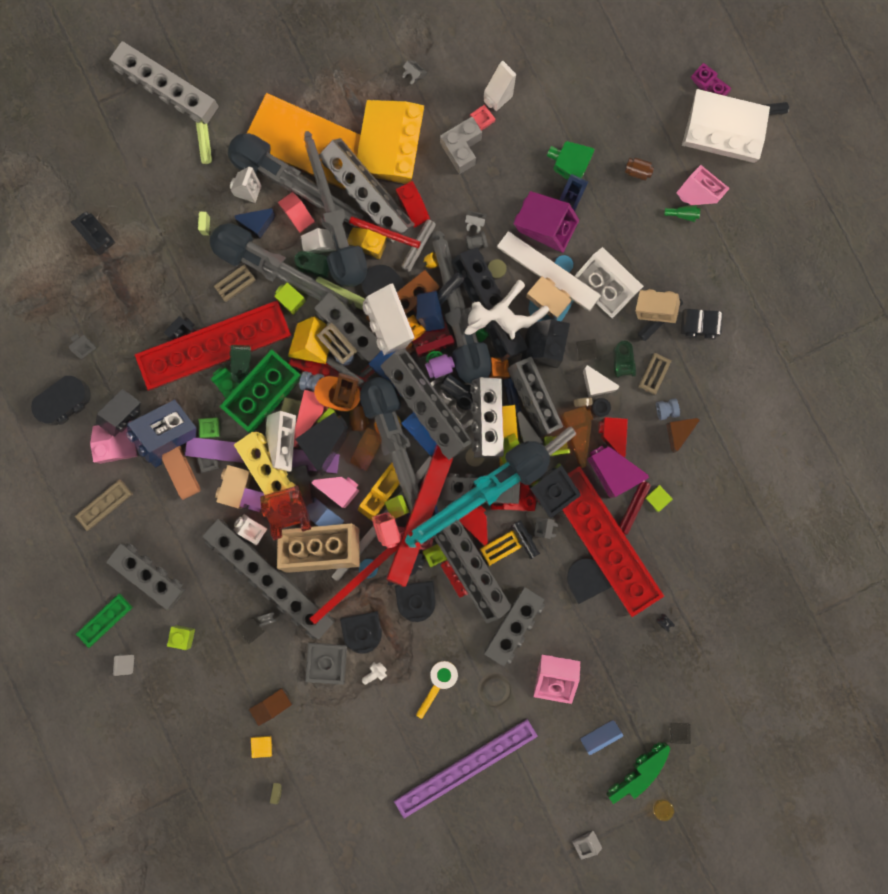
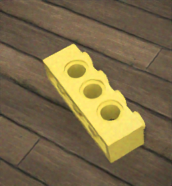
(246, 448)

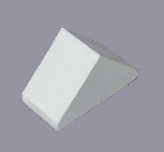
(318, 241)
(597, 383)

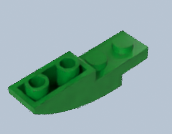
(647, 768)

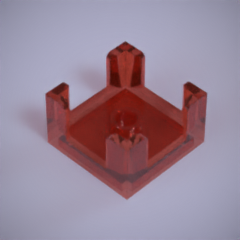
(284, 510)

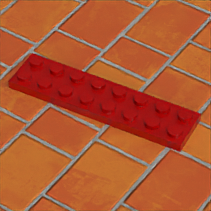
(212, 345)
(610, 547)

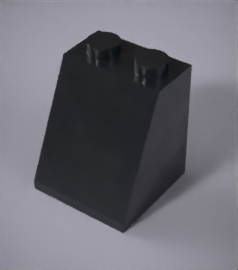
(546, 342)
(324, 441)

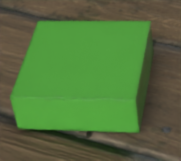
(209, 428)

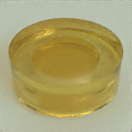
(663, 810)

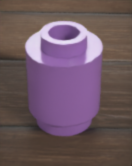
(440, 366)

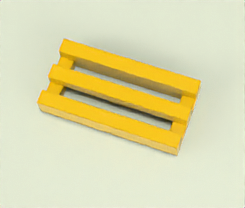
(486, 556)

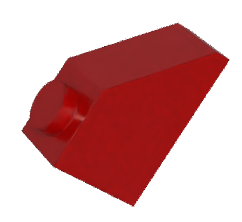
(412, 203)
(614, 433)
(476, 524)

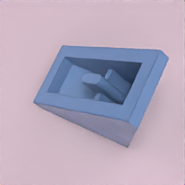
(322, 515)

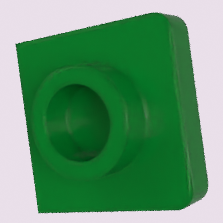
(224, 381)

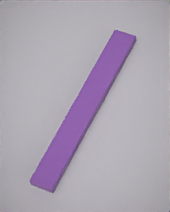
(227, 452)
(465, 768)

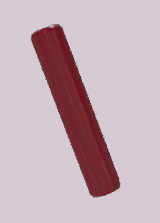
(634, 507)

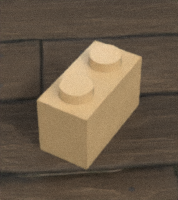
(546, 294)
(657, 306)
(233, 486)

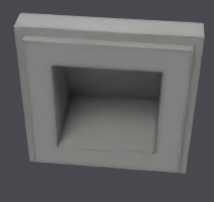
(123, 664)
(587, 845)

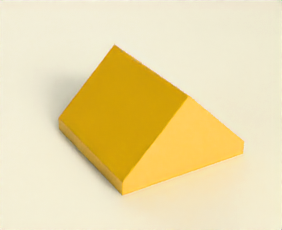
(306, 343)

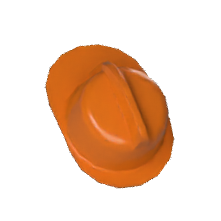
(325, 392)

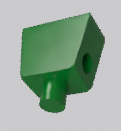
(571, 159)

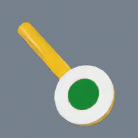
(443, 676)

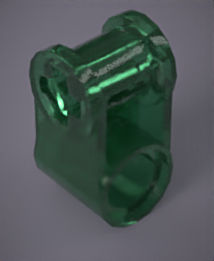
(315, 264)
(239, 360)
(624, 361)

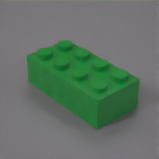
(261, 391)

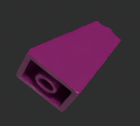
(547, 220)
(615, 471)

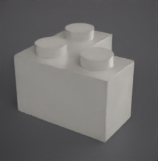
(457, 144)

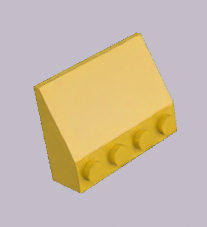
(390, 139)

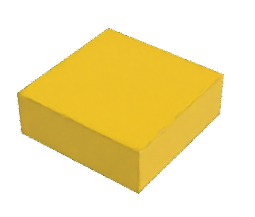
(261, 746)

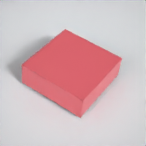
(483, 117)

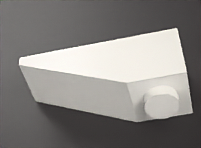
(500, 87)
(246, 185)
(280, 439)

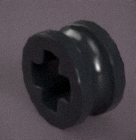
(665, 622)

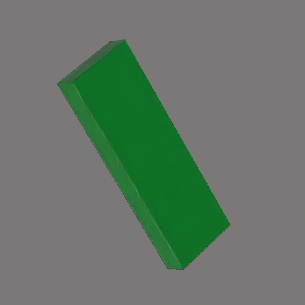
(104, 620)

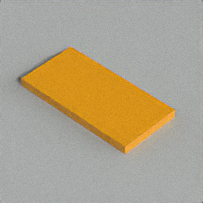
(284, 129)

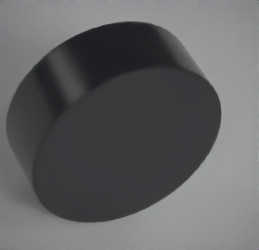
(601, 407)

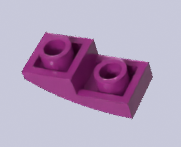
(707, 81)

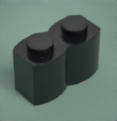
(702, 323)

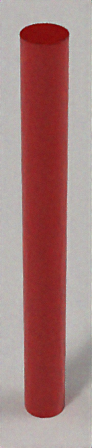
(385, 232)

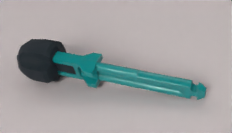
(524, 465)

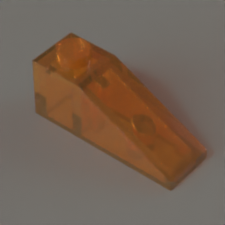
(580, 421)

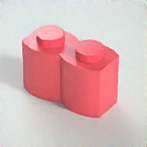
(386, 529)

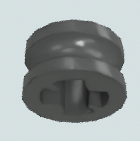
(266, 619)

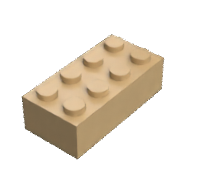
(319, 548)

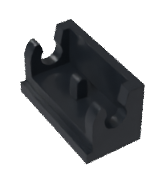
(93, 232)

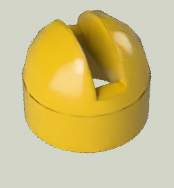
(431, 260)

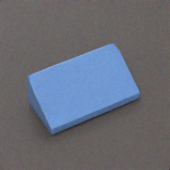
(601, 737)

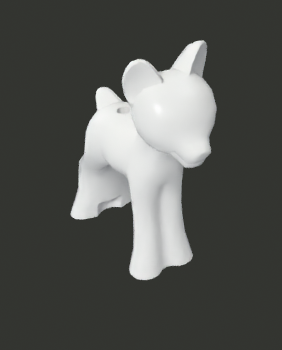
(510, 323)

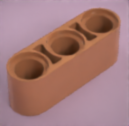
(181, 473)

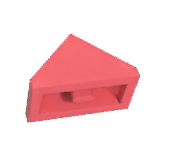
(296, 212)

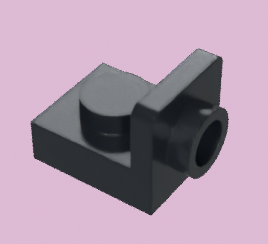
(177, 328)

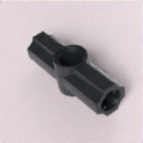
(459, 392)

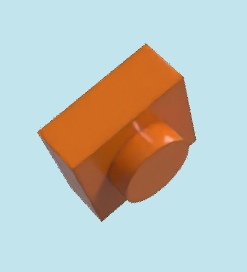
(499, 368)

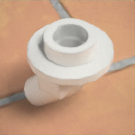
(378, 670)

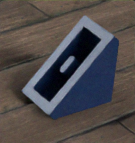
(573, 191)
(257, 221)
(429, 311)

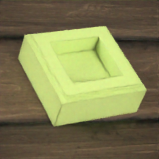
(204, 223)

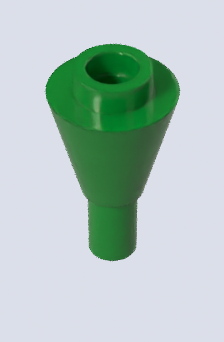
(688, 212)

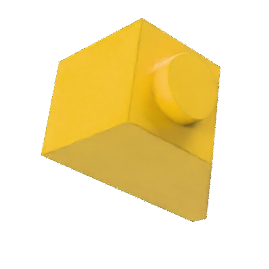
(371, 242)

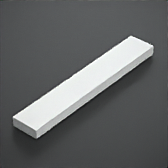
(544, 267)

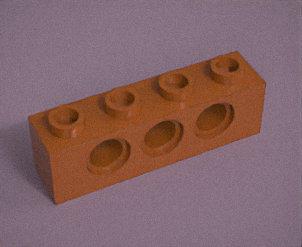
(421, 282)

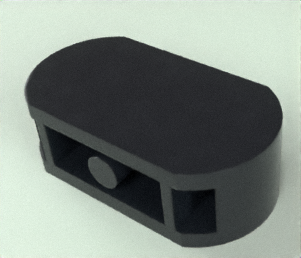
(61, 400)

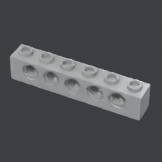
(127, 55)

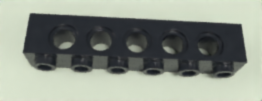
(483, 289)

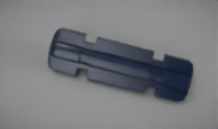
(511, 394)

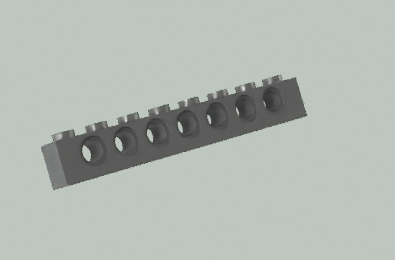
(213, 540)

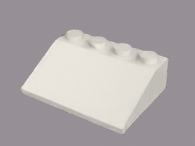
(726, 126)

